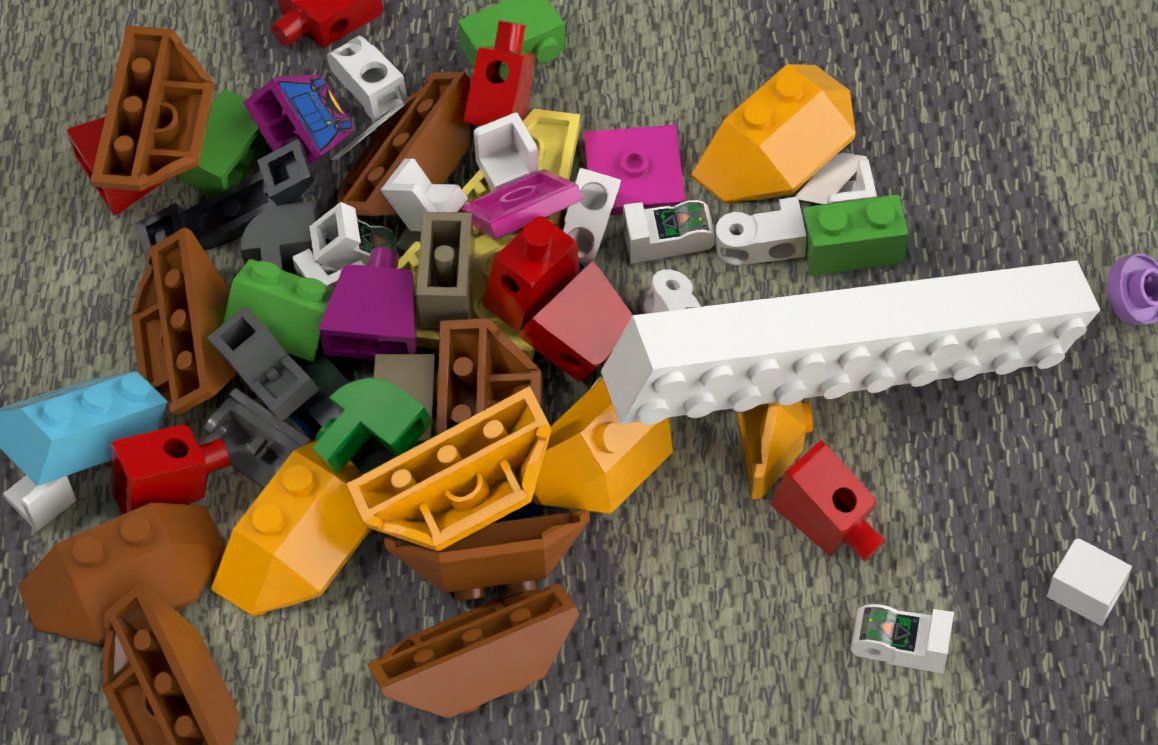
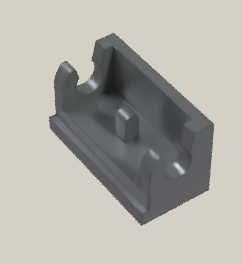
(253, 437)

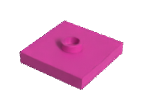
(643, 161)
(521, 202)

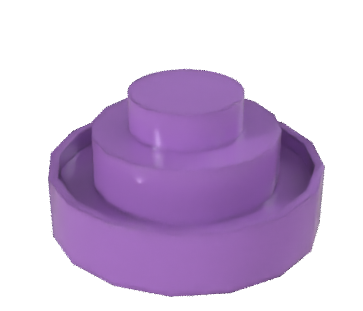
(1134, 289)

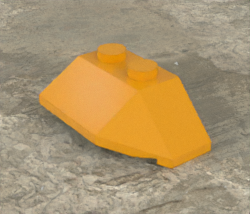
(778, 137)
(772, 441)
(597, 460)
(459, 476)
(292, 537)

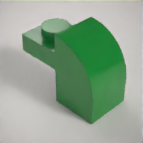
(374, 410)

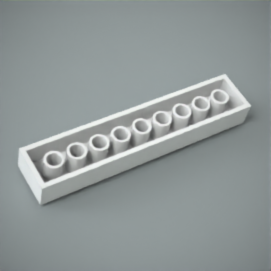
(845, 341)

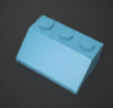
(77, 423)

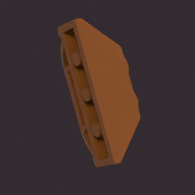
(153, 112)
(424, 130)
(173, 315)
(479, 370)
(495, 555)
(85, 575)
(478, 653)
(163, 676)

